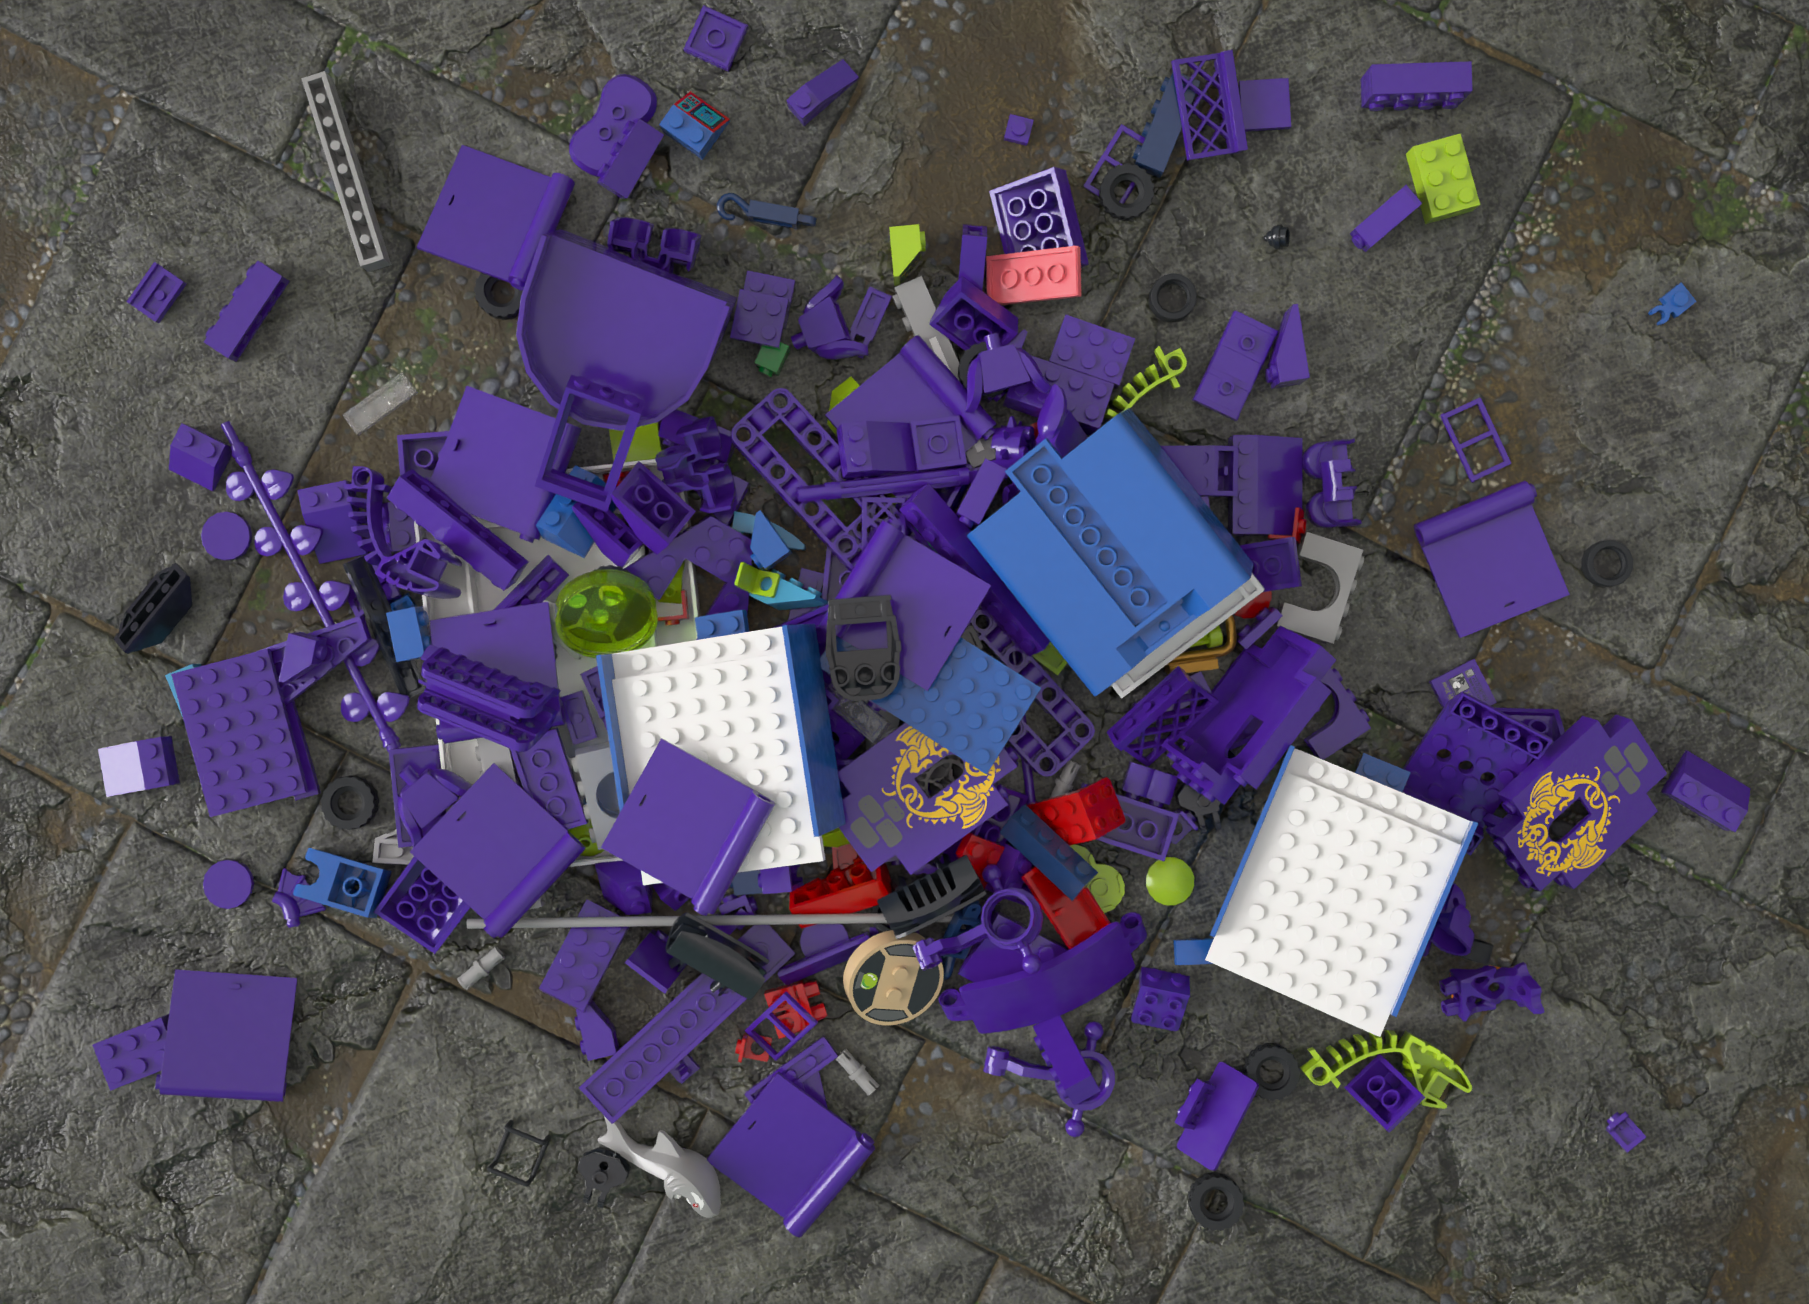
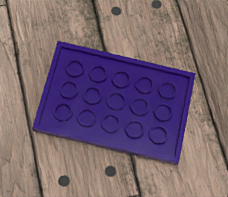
(239, 732)

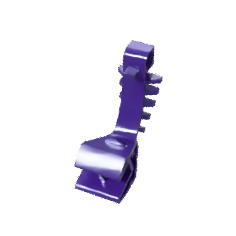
(412, 569)

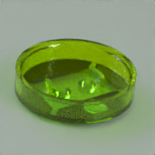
(605, 613)

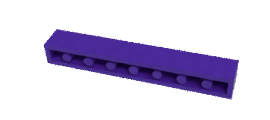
(949, 538)

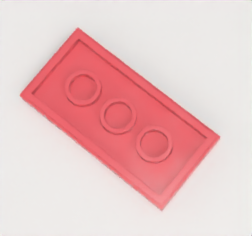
(1034, 275)

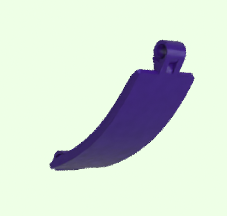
(1056, 988)

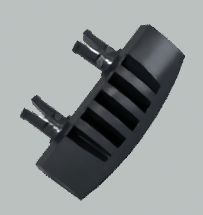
(931, 897)
(715, 955)

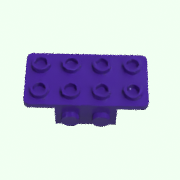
(1214, 1114)

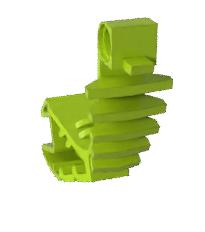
(1152, 375)
(1424, 1064)

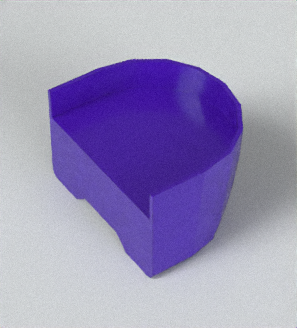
(617, 327)

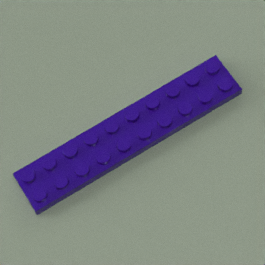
(674, 1032)

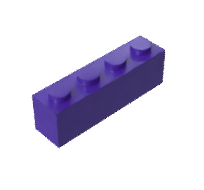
(246, 311)
(1066, 1060)

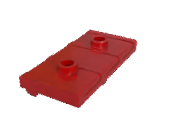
(1071, 919)

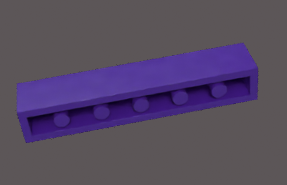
(457, 529)

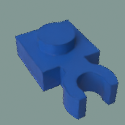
(1674, 303)

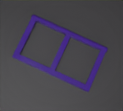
(1105, 157)
(1492, 432)
(768, 1013)

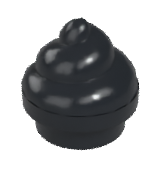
(1278, 237)

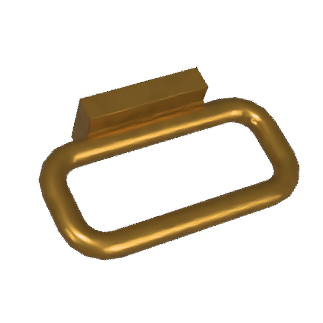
(1206, 658)

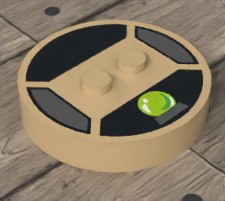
(887, 980)

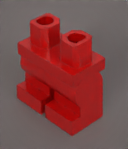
(800, 992)

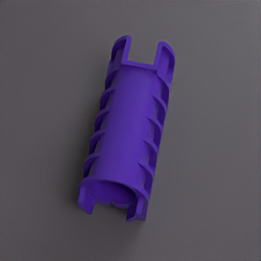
(484, 700)

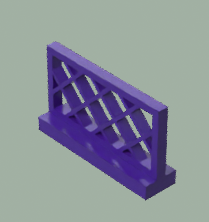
(1229, 100)
(1153, 708)

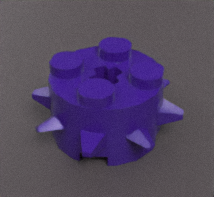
(1012, 443)

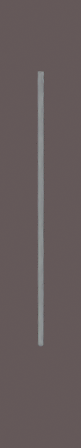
(712, 920)

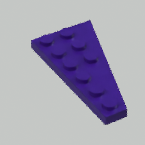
(342, 641)

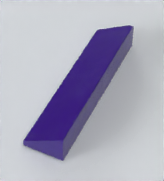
(536, 585)
(821, 960)

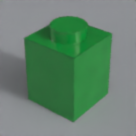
(771, 359)

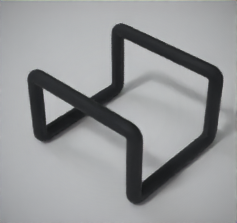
(508, 1128)

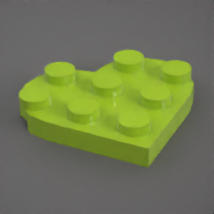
(1107, 885)

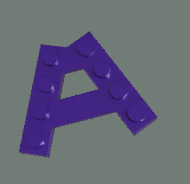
(802, 1071)

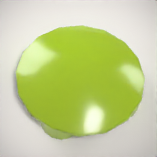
(1170, 881)

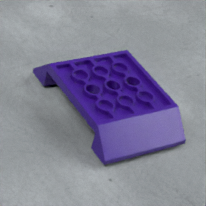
(1477, 735)

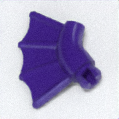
(291, 905)

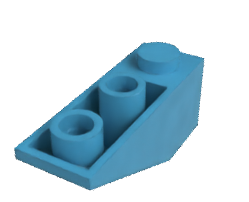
(790, 594)

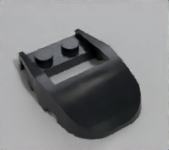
(866, 672)

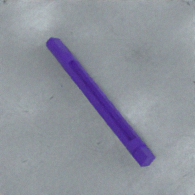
(887, 484)

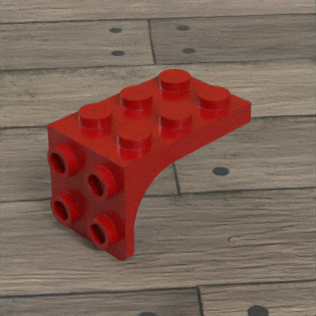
(1082, 813)

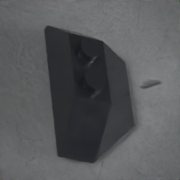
(156, 610)

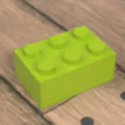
(1442, 178)

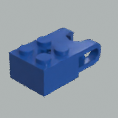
(338, 880)

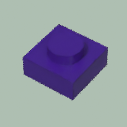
(1018, 130)

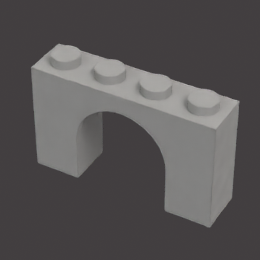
(1343, 564)
(593, 765)

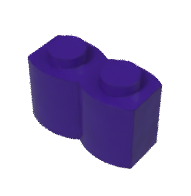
(1149, 784)

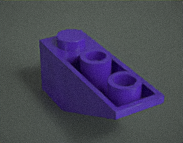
(597, 1033)

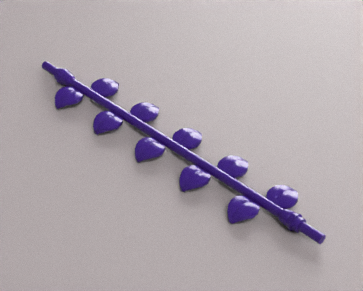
(300, 595)

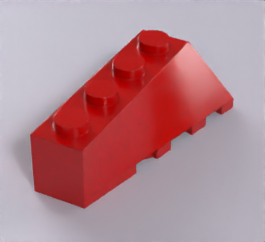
(842, 891)

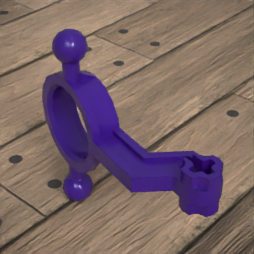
(930, 952)
(999, 1061)

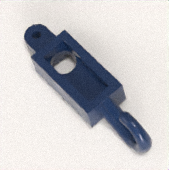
(766, 212)
(969, 915)

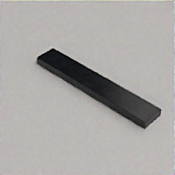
(375, 606)

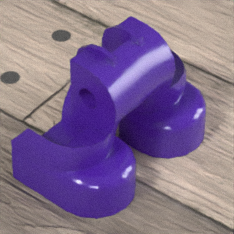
(634, 235)
(679, 475)
(1334, 505)
(1452, 927)

